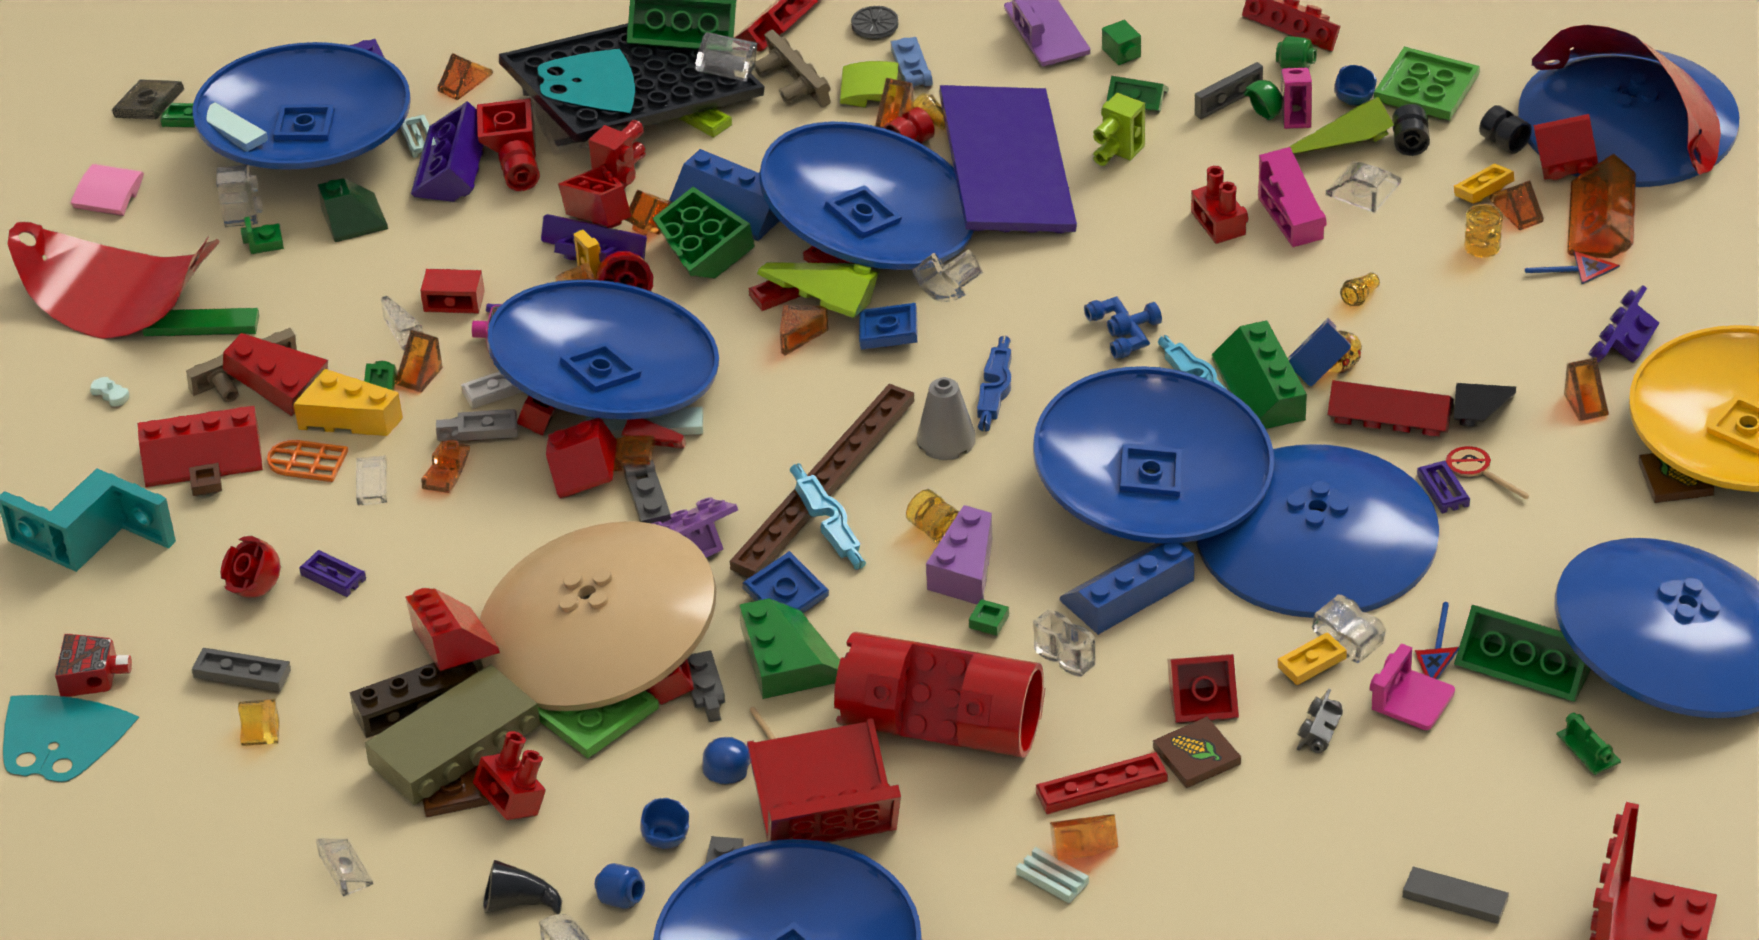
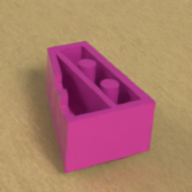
(1289, 198)

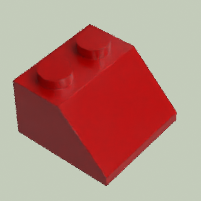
(506, 122)
(1566, 147)
(581, 457)
(1203, 687)

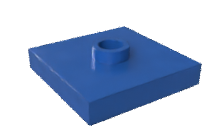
(888, 326)
(788, 583)

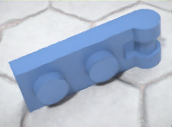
(911, 62)

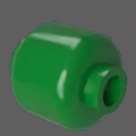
(1295, 53)

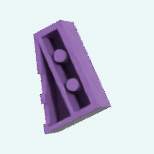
(962, 557)

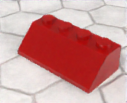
(1390, 406)
(199, 439)
(448, 629)

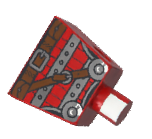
(88, 665)

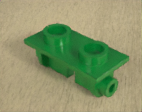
(1587, 744)

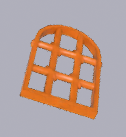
(317, 456)

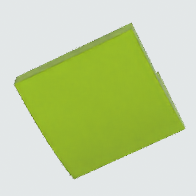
(865, 81)

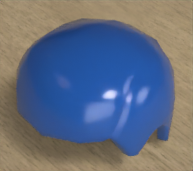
(1354, 85)
(725, 760)
(664, 823)

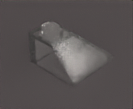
(1364, 186)

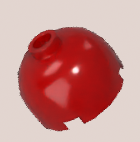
(626, 269)
(250, 568)

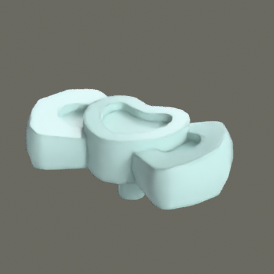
(110, 391)

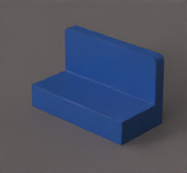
(1319, 352)

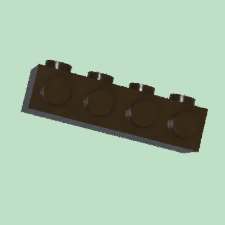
(395, 698)

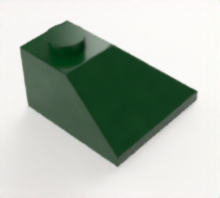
(350, 209)

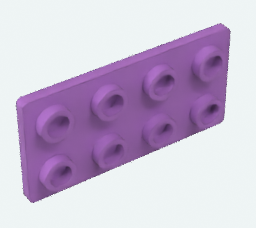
(1047, 30)
(699, 523)

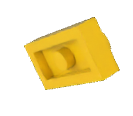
(1484, 183)
(587, 250)
(1312, 658)

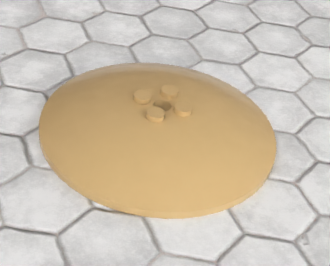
(637, 626)

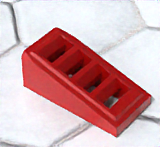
(662, 435)

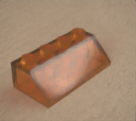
(1602, 210)

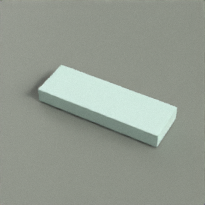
(235, 128)

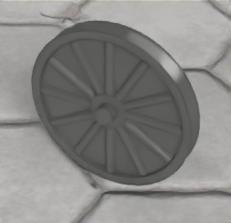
(874, 22)

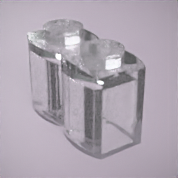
(1350, 627)
(1064, 643)

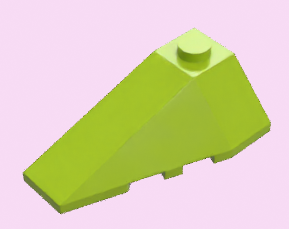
(1355, 126)
(839, 286)

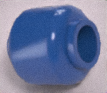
(619, 886)

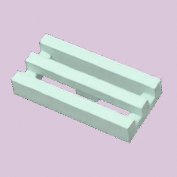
(415, 150)
(1056, 872)

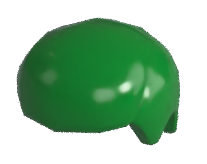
(1265, 98)

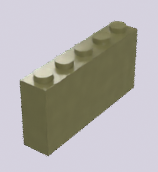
(451, 734)

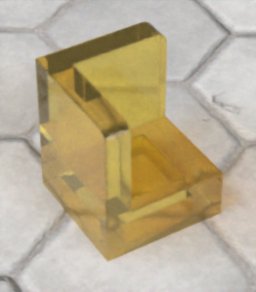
(259, 722)

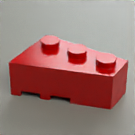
(595, 197)
(272, 369)

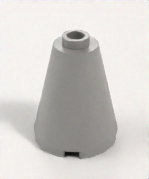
(945, 422)

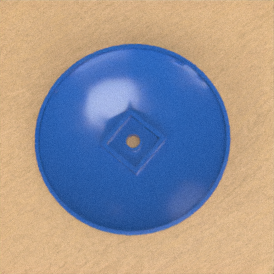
(312, 101)
(1643, 129)
(864, 194)
(602, 349)
(1196, 435)
(1365, 544)
(1665, 625)
(790, 894)

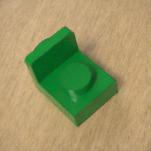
(262, 238)
(381, 374)

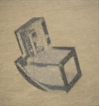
(946, 281)

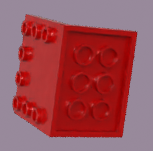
(824, 785)
(1641, 907)

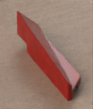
(777, 18)

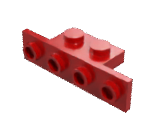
(1294, 20)

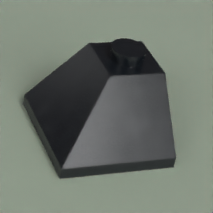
(1479, 401)

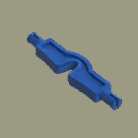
(999, 375)

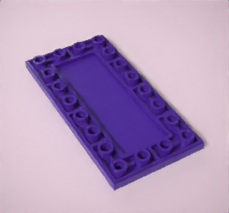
(1007, 159)

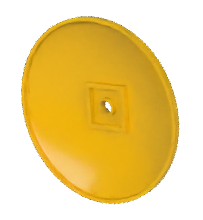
(1695, 404)

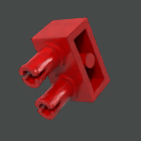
(618, 150)
(1217, 207)
(510, 782)

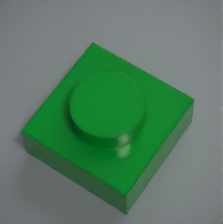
(989, 617)

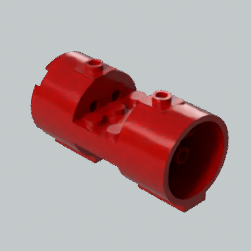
(940, 694)

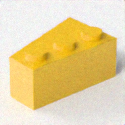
(348, 404)

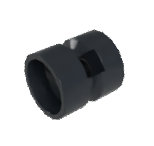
(1411, 129)
(1505, 129)

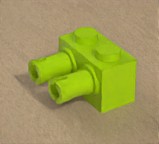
(1121, 129)

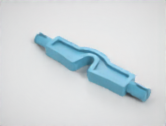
(1183, 360)
(834, 528)

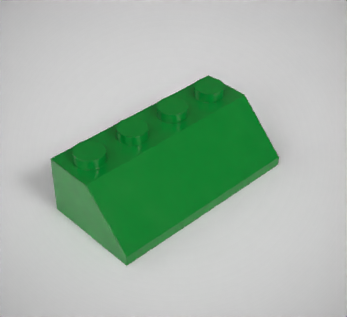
(679, 21)
(1261, 375)
(1521, 653)

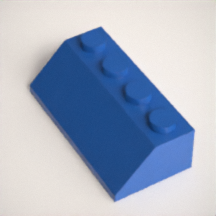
(730, 186)
(1131, 585)

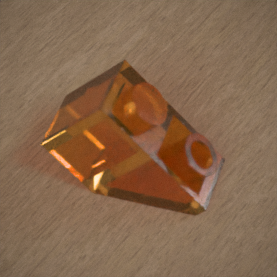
(1083, 836)

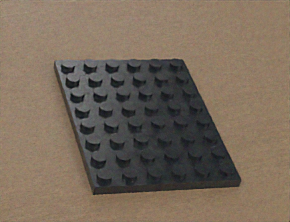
(663, 81)

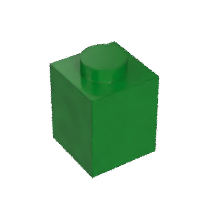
(1121, 42)

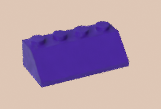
(451, 165)

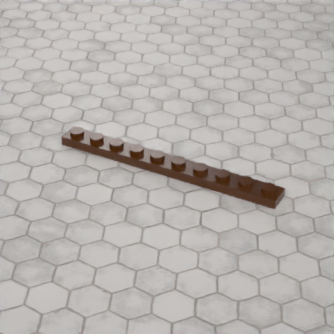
(830, 472)

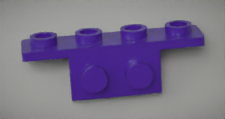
(561, 233)
(1629, 331)

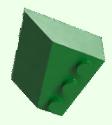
(704, 234)
(785, 649)

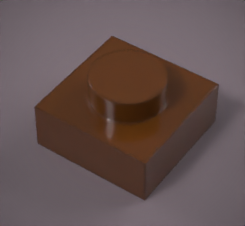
(205, 479)

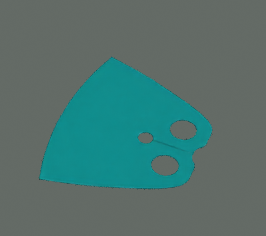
(604, 85)
(78, 726)

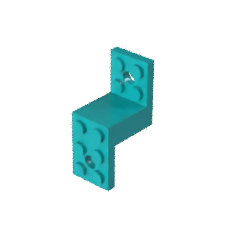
(87, 519)

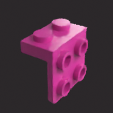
(1407, 693)

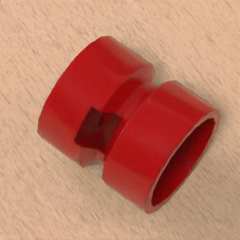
(914, 125)
(519, 165)

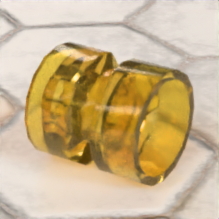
(1483, 230)
(931, 514)

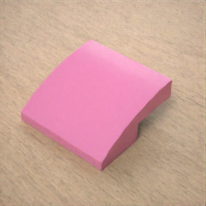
(107, 189)

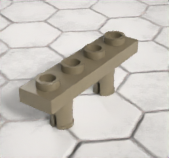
(792, 61)
(211, 373)

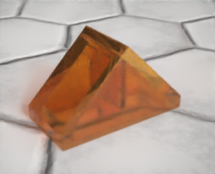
(462, 76)
(895, 101)
(1519, 205)
(801, 325)
(419, 362)
(1585, 389)

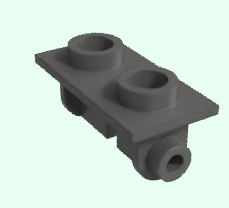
(1322, 713)

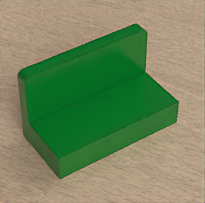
(1144, 91)

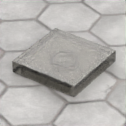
(148, 99)

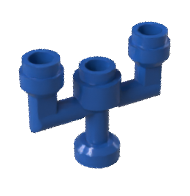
(1124, 324)

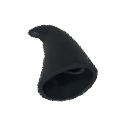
(515, 887)

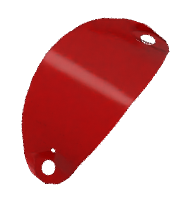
(1595, 40)
(97, 285)

